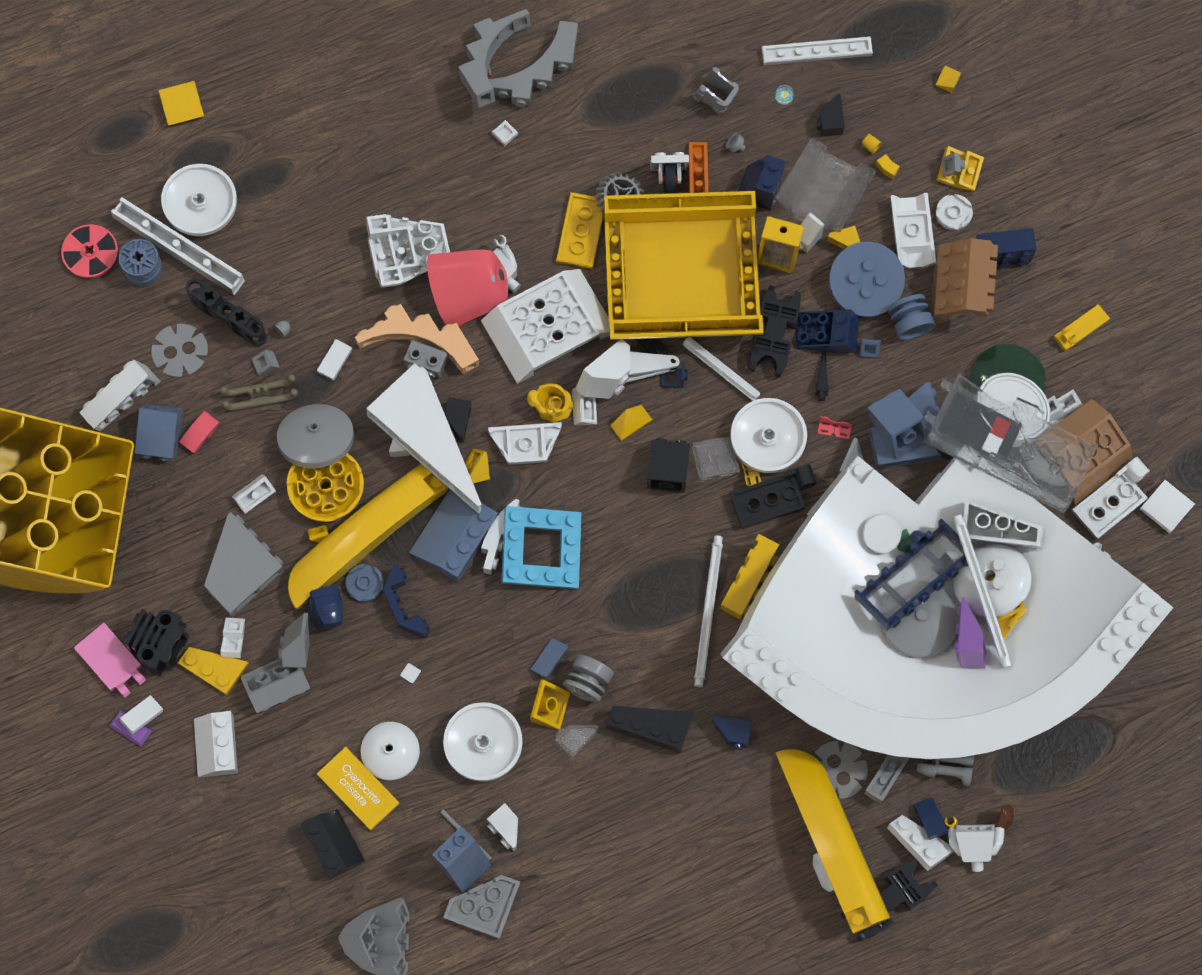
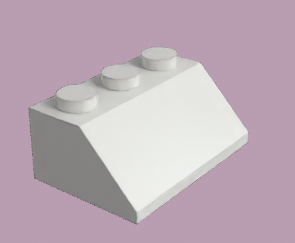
(215, 744)

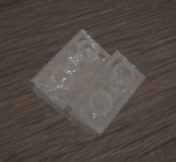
(715, 458)

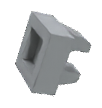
(952, 164)

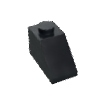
(831, 118)
(457, 415)

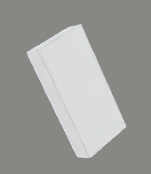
(334, 360)
(141, 714)

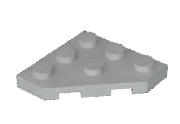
(484, 906)

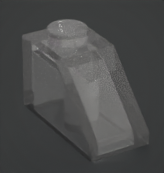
(575, 738)

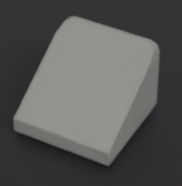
(265, 362)

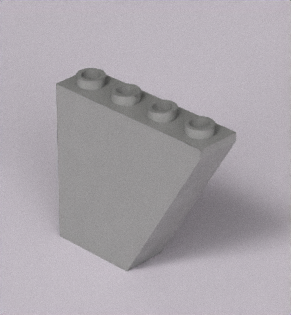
(240, 566)

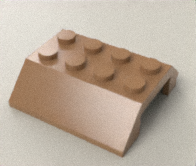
(963, 278)

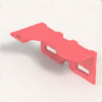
(830, 428)

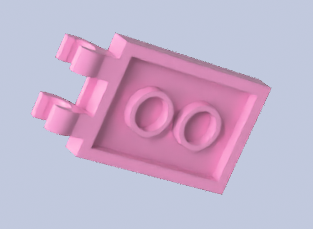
(109, 659)

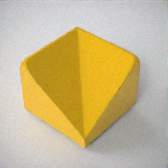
(948, 79)

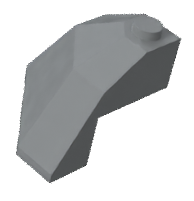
(378, 939)

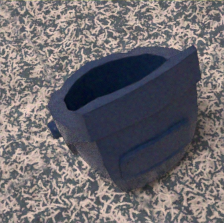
(326, 607)

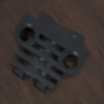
(157, 640)

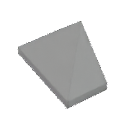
(853, 451)

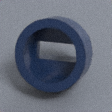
(917, 536)

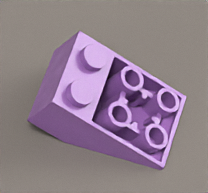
(971, 643)

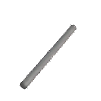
(457, 826)

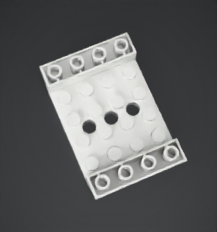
(524, 337)

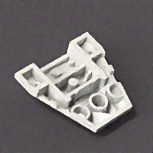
(402, 247)

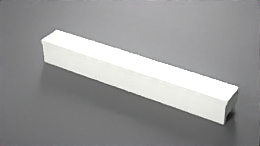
(178, 246)

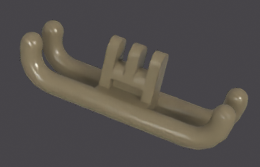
(259, 394)

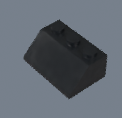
(332, 843)

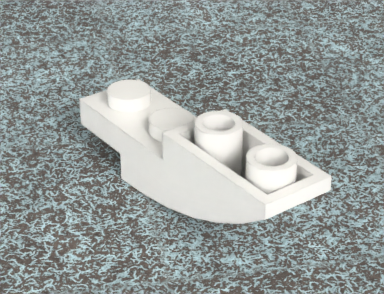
(493, 541)

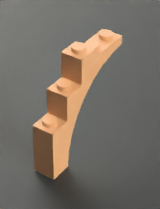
(423, 330)

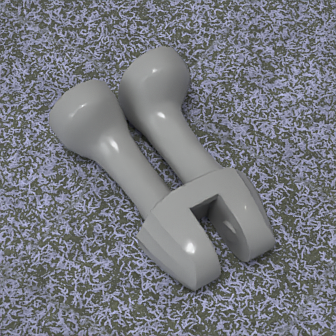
(963, 773)

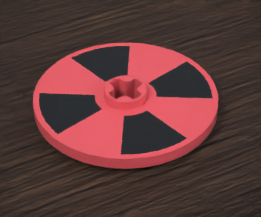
(87, 264)

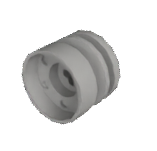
(590, 674)

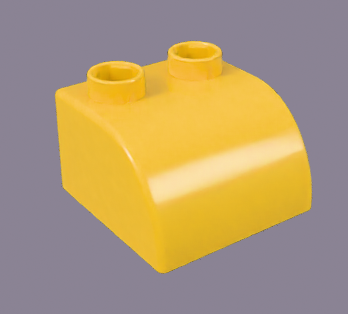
(59, 504)

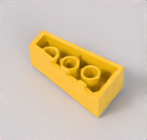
(750, 577)

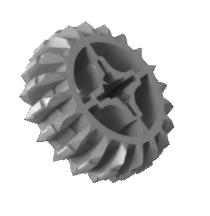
(613, 185)

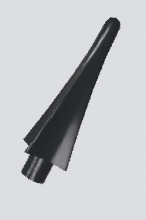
(822, 384)

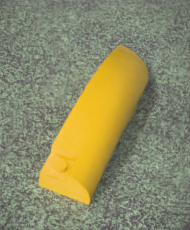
(363, 532)
(833, 839)

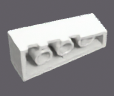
(118, 394)
(998, 527)

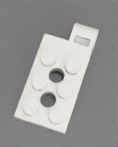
(1121, 487)

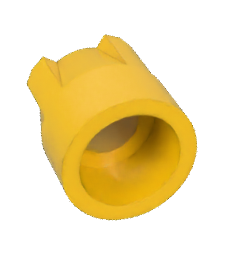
(871, 143)

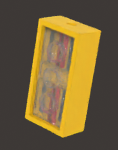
(780, 244)

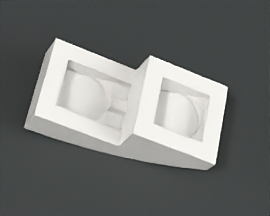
(233, 637)

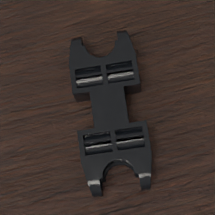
(214, 305)
(772, 346)
(901, 890)

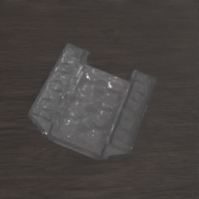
(823, 187)

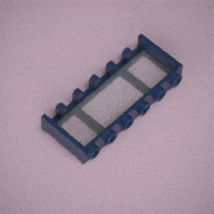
(913, 576)

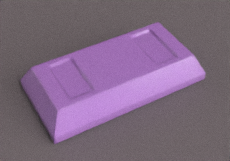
(138, 737)

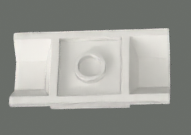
(913, 231)

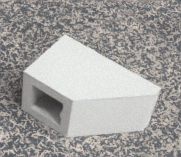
(506, 825)

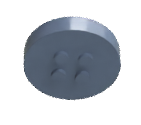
(866, 279)

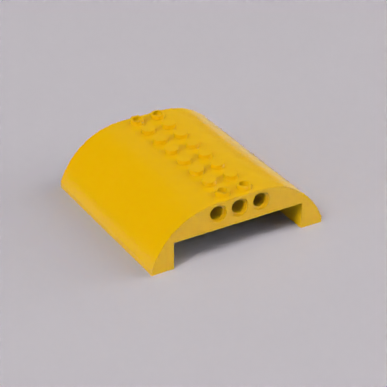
(682, 265)

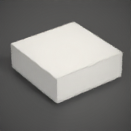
(504, 133)

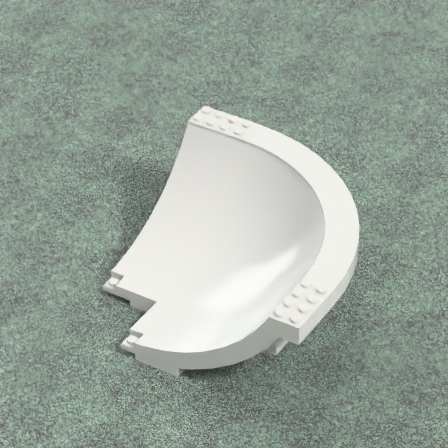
(839, 673)

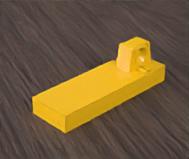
(1081, 328)

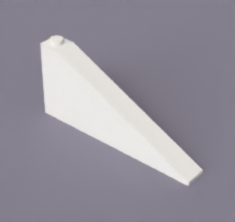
(417, 422)

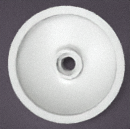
(391, 764)

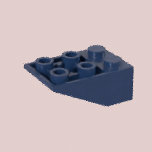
(828, 331)

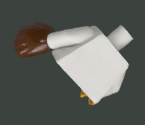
(979, 842)

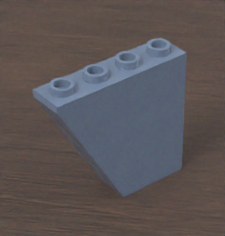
(923, 400)

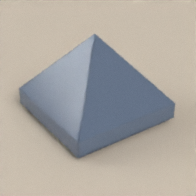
(870, 348)

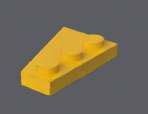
(212, 668)

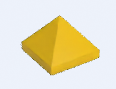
(318, 533)

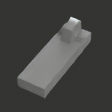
(885, 777)

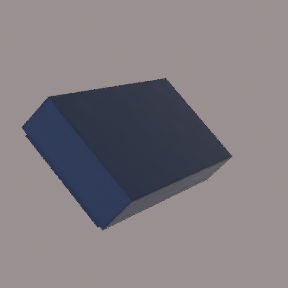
(930, 818)

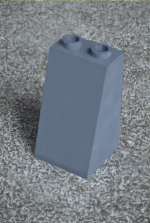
(461, 859)

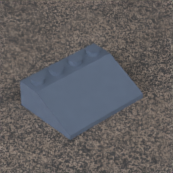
(453, 536)

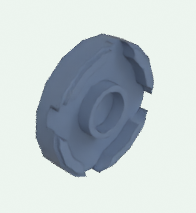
(364, 583)

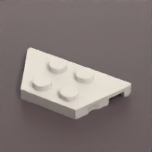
(525, 442)

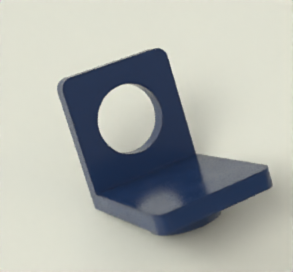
(681, 374)

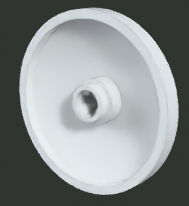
(199, 199)
(768, 435)
(482, 742)

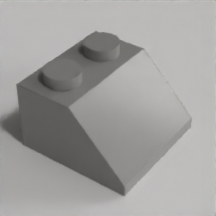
(295, 643)

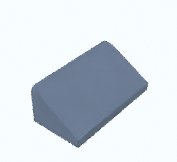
(549, 658)

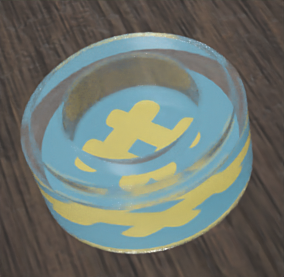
(784, 94)

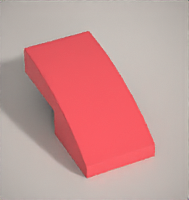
(199, 431)

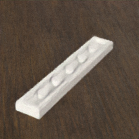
(816, 50)

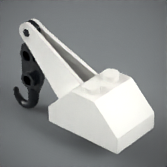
(619, 365)

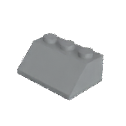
(273, 684)

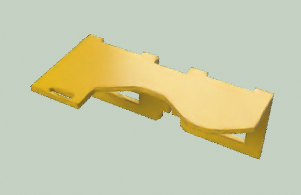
(752, 474)

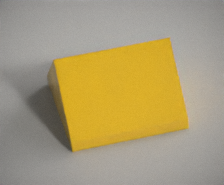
(549, 705)

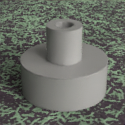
(735, 143)

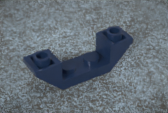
(415, 625)

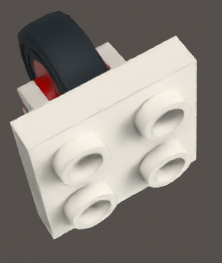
(669, 164)

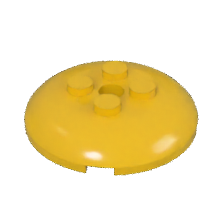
(331, 503)

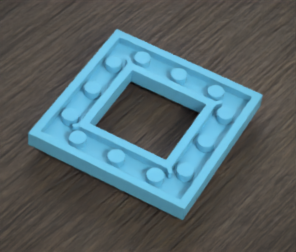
(513, 542)

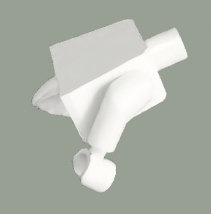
(509, 263)

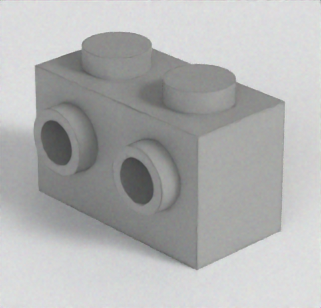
(428, 357)

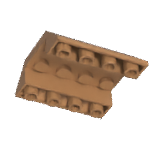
(1113, 449)

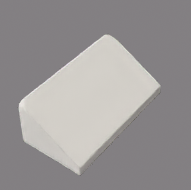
(583, 409)
(253, 493)

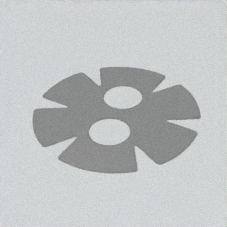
(189, 361)
(855, 769)

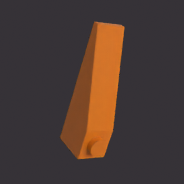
(698, 167)

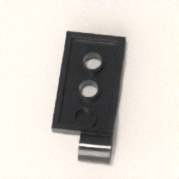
(784, 487)

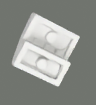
(1167, 506)

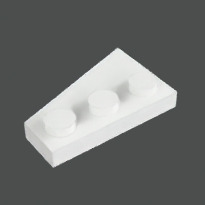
(916, 841)

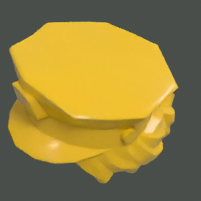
(551, 402)

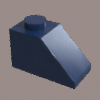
(733, 730)

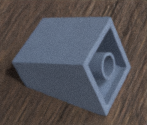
(898, 423)
(158, 431)

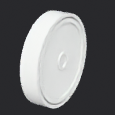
(1009, 386)

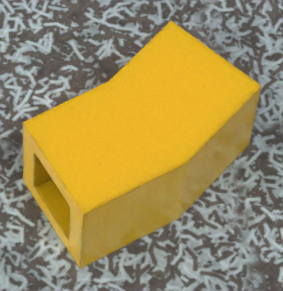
(887, 167)

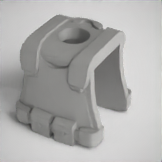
(718, 80)

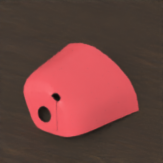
(464, 284)

